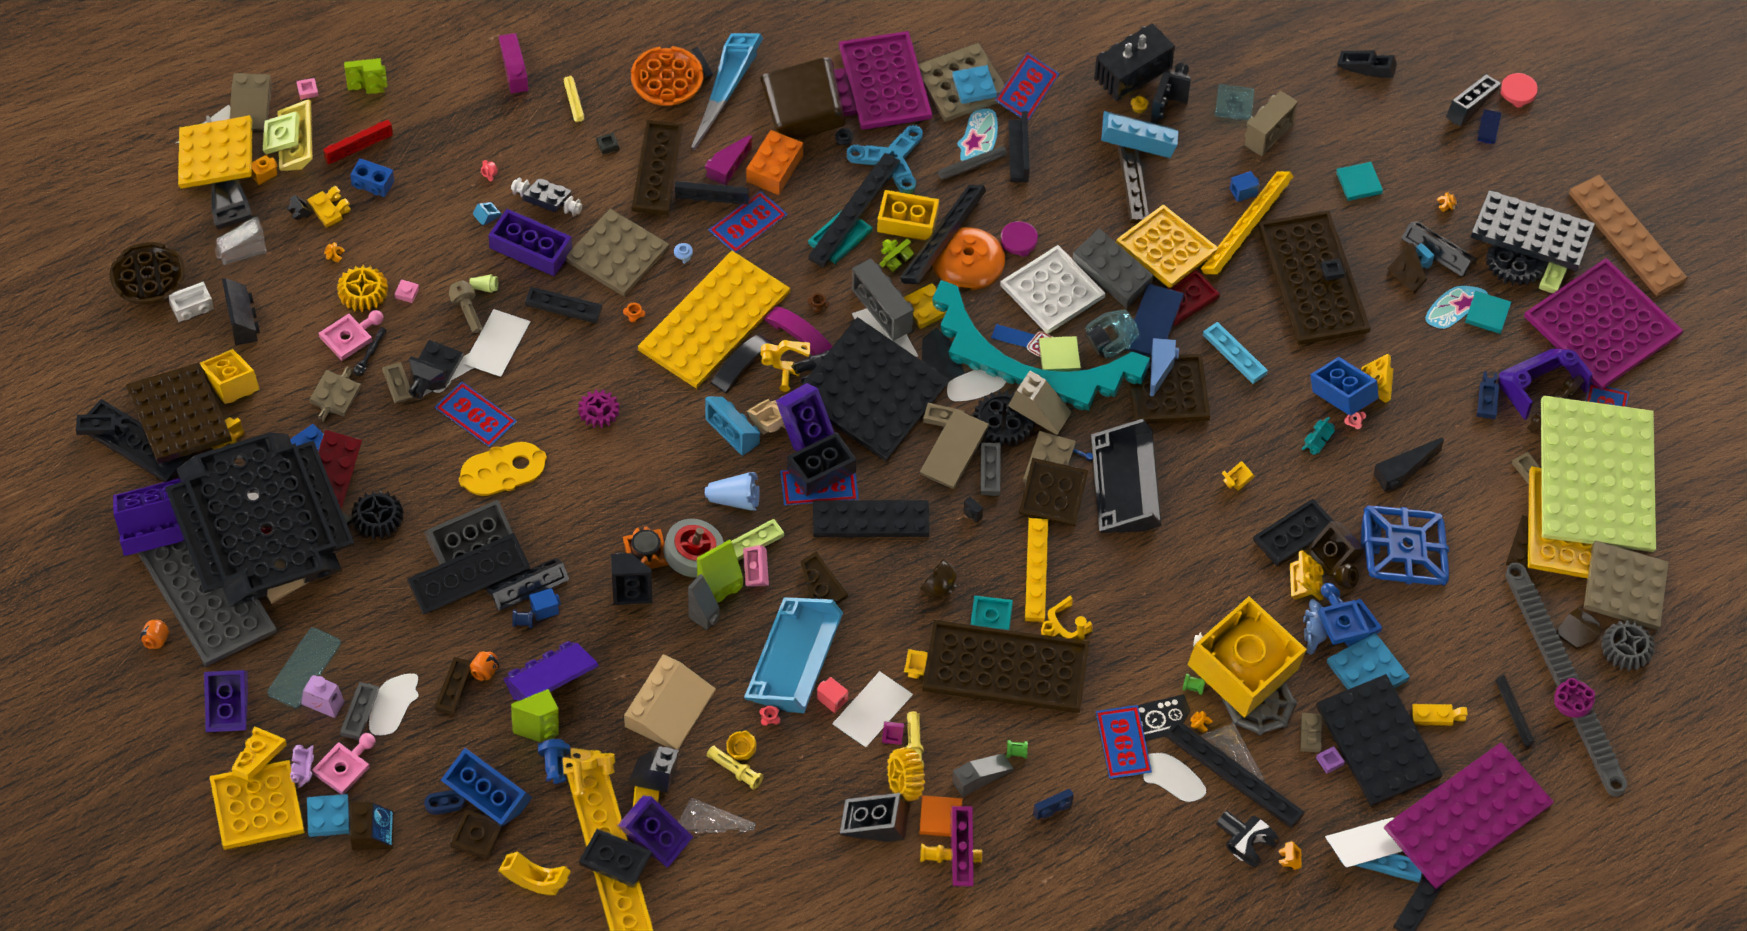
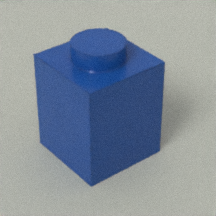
(1244, 186)
(545, 604)

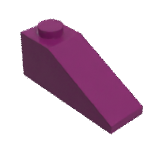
(727, 161)

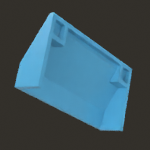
(794, 653)

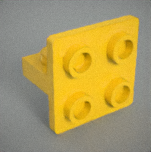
(1383, 373)
(1306, 577)

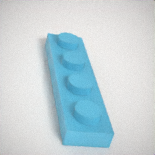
(1235, 352)

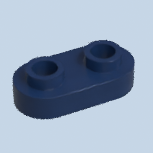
(444, 802)

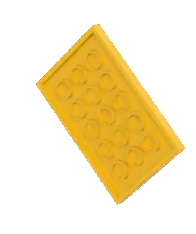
(1552, 554)

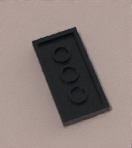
(1292, 532)

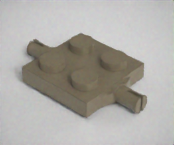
(335, 393)

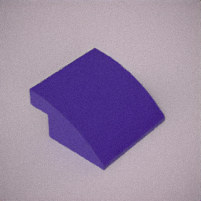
(145, 518)

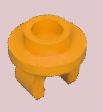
(1449, 200)
(332, 250)
(1198, 721)

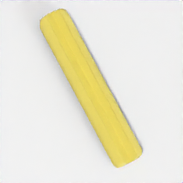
(573, 99)

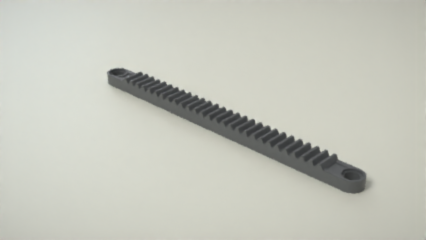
(1561, 670)

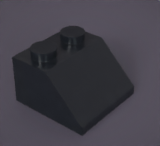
(655, 769)

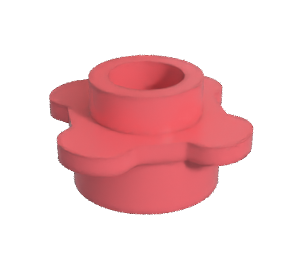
(489, 170)
(1355, 423)
(769, 710)

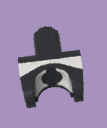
(1245, 836)

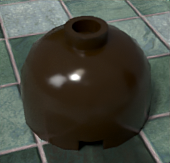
(941, 580)

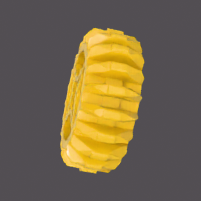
(351, 287)
(906, 773)

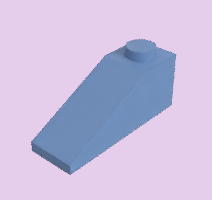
(1162, 361)

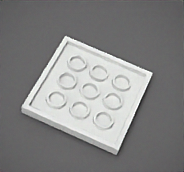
(1052, 289)

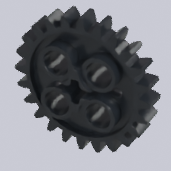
(1514, 266)
(985, 413)

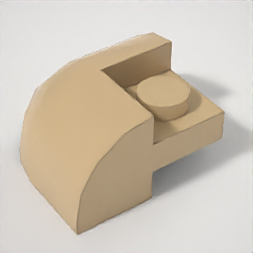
(766, 416)

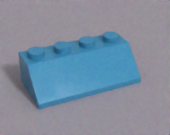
(1139, 134)

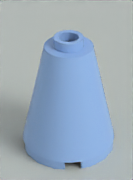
(735, 491)

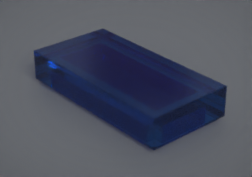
(1489, 126)

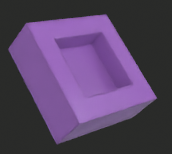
(1330, 760)

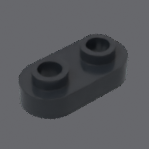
(706, 69)

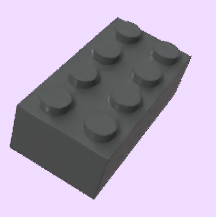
(1112, 268)
(882, 299)

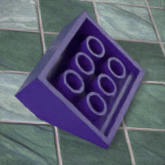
(550, 671)

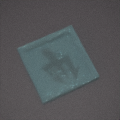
(1234, 102)

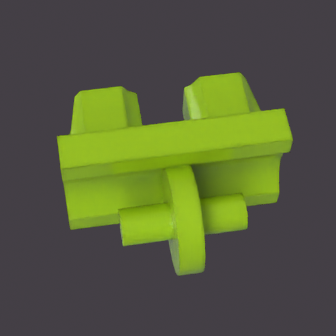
(903, 250)

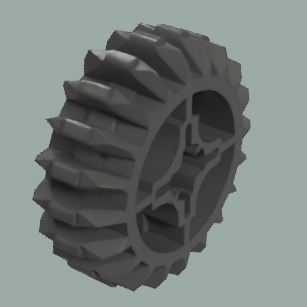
(1630, 641)

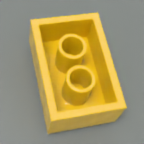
(907, 215)

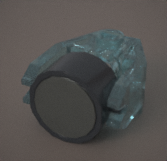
(1122, 325)

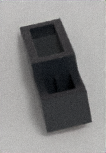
(1368, 63)

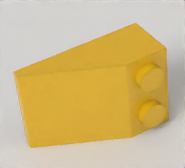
(230, 376)

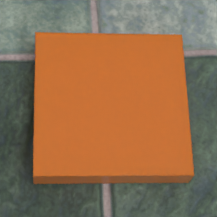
(936, 815)

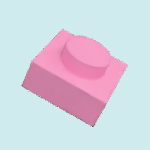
(307, 88)
(406, 291)

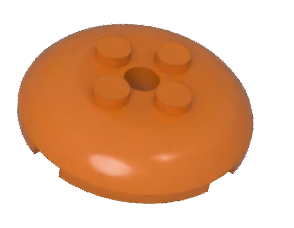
(667, 76)
(970, 259)

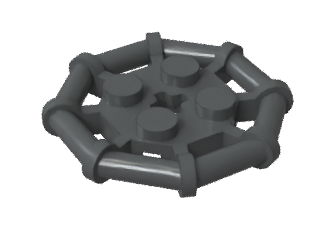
(1266, 711)

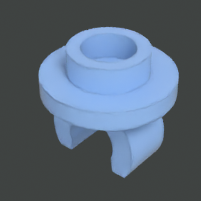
(683, 251)

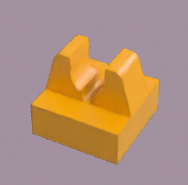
(1292, 854)

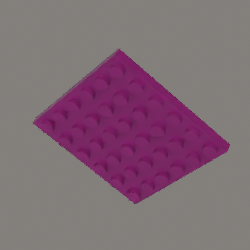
(1604, 322)

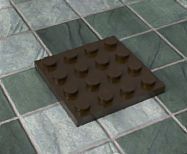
(1179, 397)

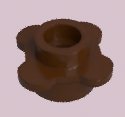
(818, 298)

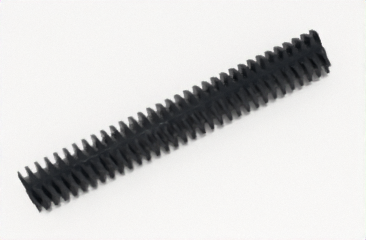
(1511, 704)

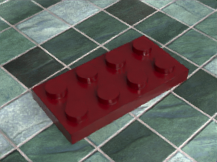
(339, 459)

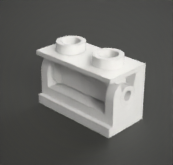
(191, 302)

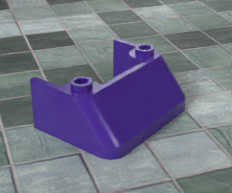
(1519, 377)

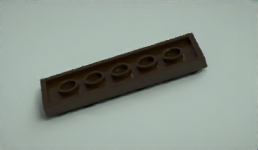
(657, 167)

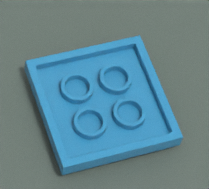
(1366, 662)

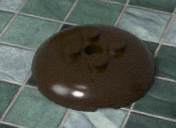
(145, 260)

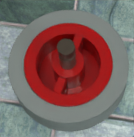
(687, 542)

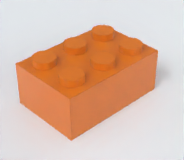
(774, 162)

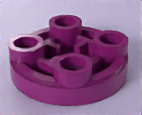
(1019, 238)
(1574, 698)

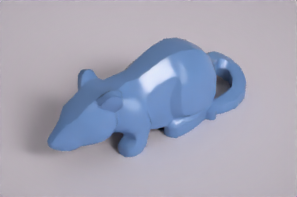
(1315, 630)

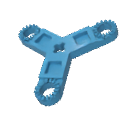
(899, 149)

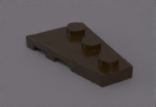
(821, 580)

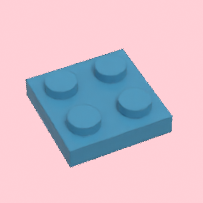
(974, 84)
(328, 815)

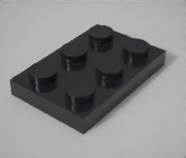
(615, 858)

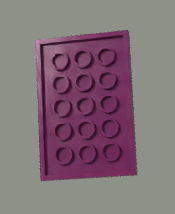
(885, 80)

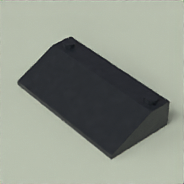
(1126, 478)

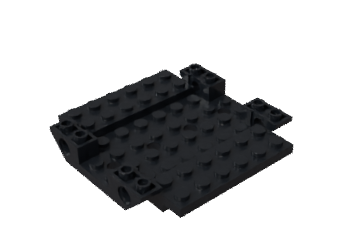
(226, 526)

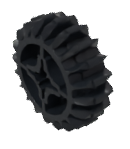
(365, 516)

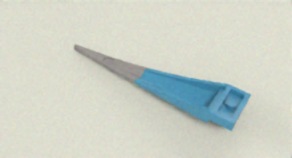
(735, 60)

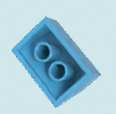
(731, 424)

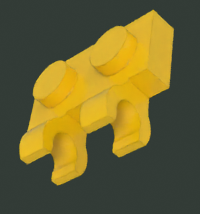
(324, 208)

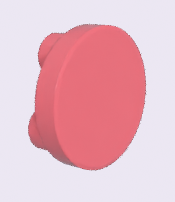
(1519, 89)

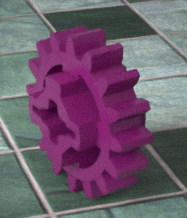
(598, 408)

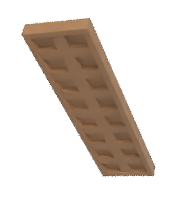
(1628, 235)

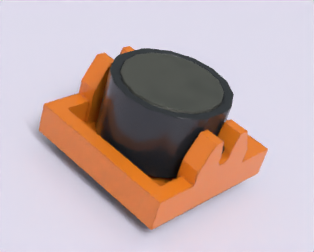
(646, 546)

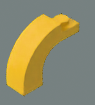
(532, 876)

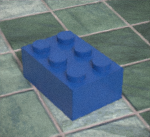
(1344, 386)

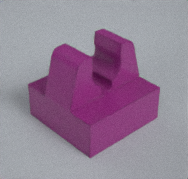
(892, 733)

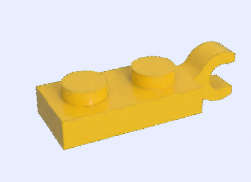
(1437, 714)

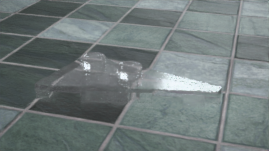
(1231, 743)
(704, 817)

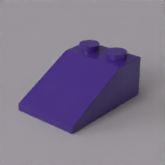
(226, 700)
(655, 830)

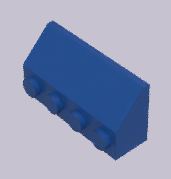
(486, 788)

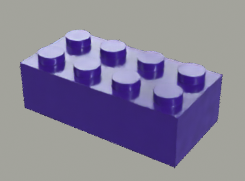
(530, 242)

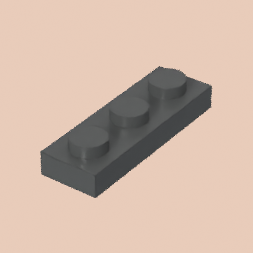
(990, 469)
(359, 711)

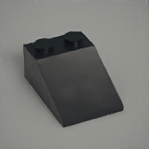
(876, 817)

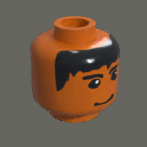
(154, 634)
(484, 666)

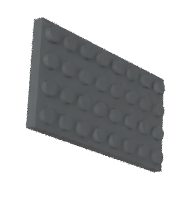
(205, 617)

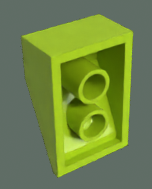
(721, 570)

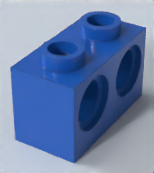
(372, 177)

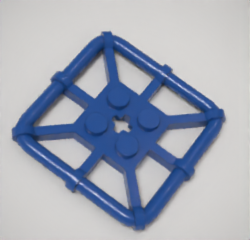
(1398, 552)

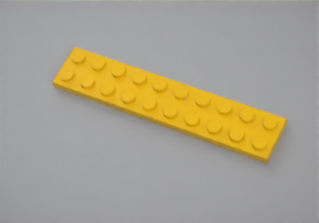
(598, 809)

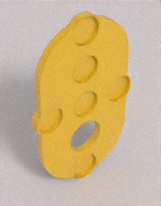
(494, 469)

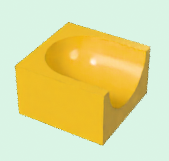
(1246, 656)

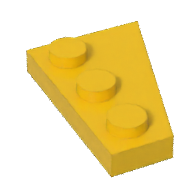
(258, 752)

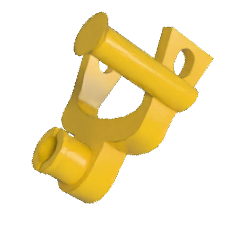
(771, 356)
(1054, 628)
(587, 760)

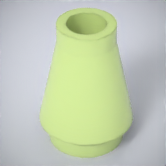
(485, 283)

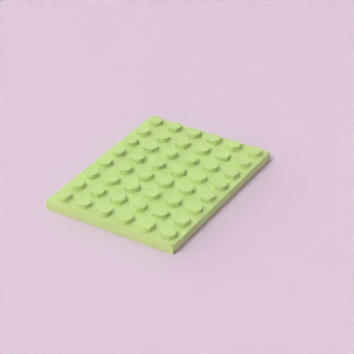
(1598, 473)

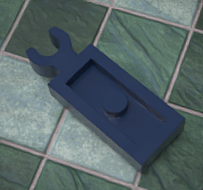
(1488, 397)

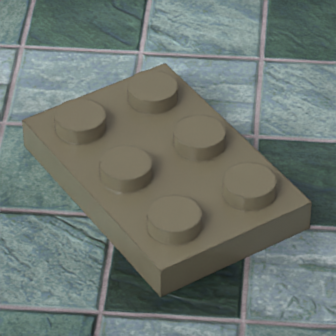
(1051, 449)

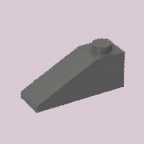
(702, 604)
(980, 773)

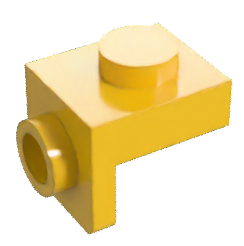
(1238, 476)
(915, 663)

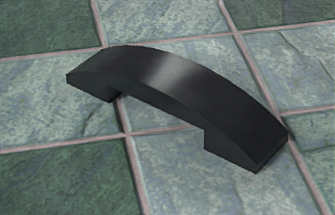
(739, 362)

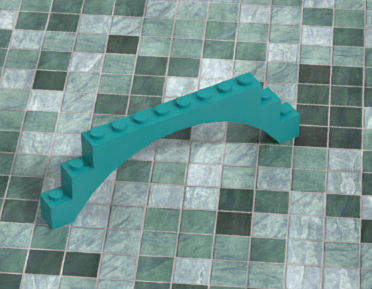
(1072, 387)

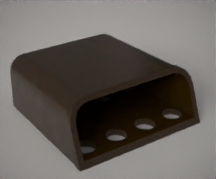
(804, 98)

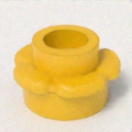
(1139, 104)

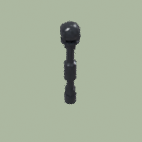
(361, 367)

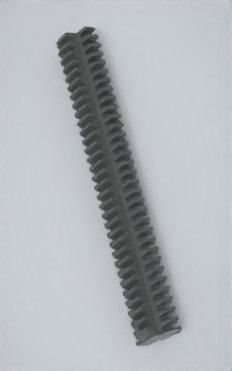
(984, 157)

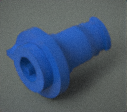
(553, 752)

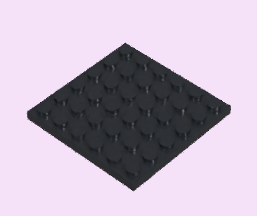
(874, 388)

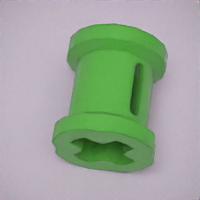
(1193, 684)
(1017, 749)

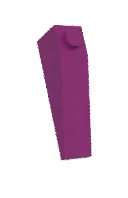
(513, 63)
(962, 845)

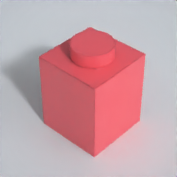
(832, 694)

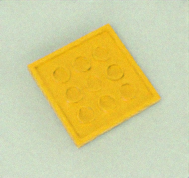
(215, 152)
(1166, 246)
(256, 808)

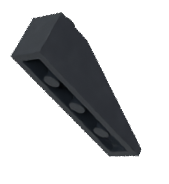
(1470, 100)
(1399, 469)

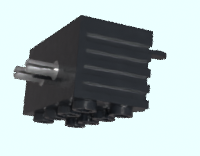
(1134, 62)

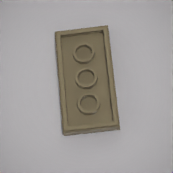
(954, 449)

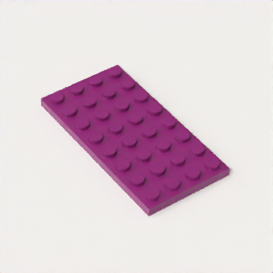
(1468, 815)

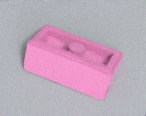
(756, 566)

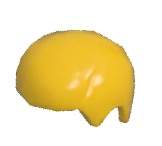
(741, 745)

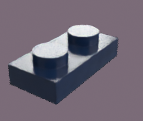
(1052, 804)

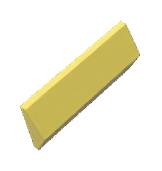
(298, 156)

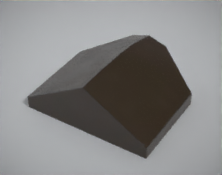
(1579, 629)

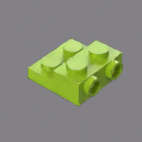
(366, 75)

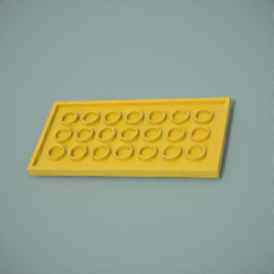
(713, 319)

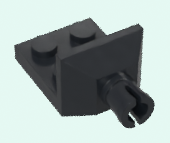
(1173, 86)
(433, 368)

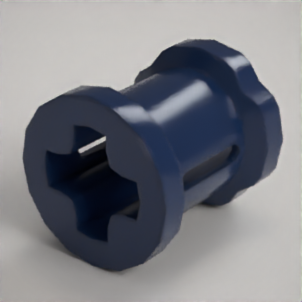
(522, 619)

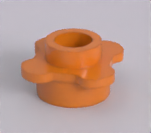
(634, 307)

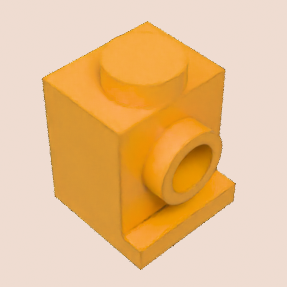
(263, 169)

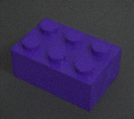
(804, 416)

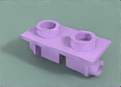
(302, 771)

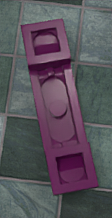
(798, 329)

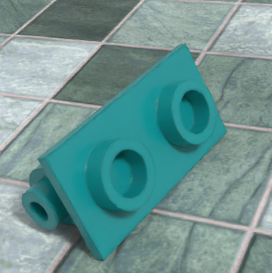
(1314, 441)

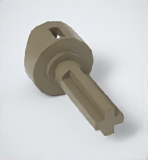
(464, 299)

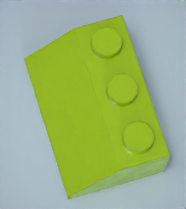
(536, 717)

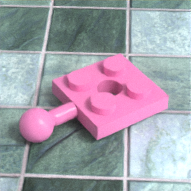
(349, 326)
(342, 756)

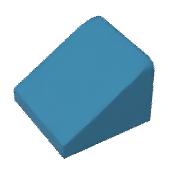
(486, 213)

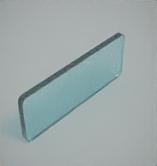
(307, 660)

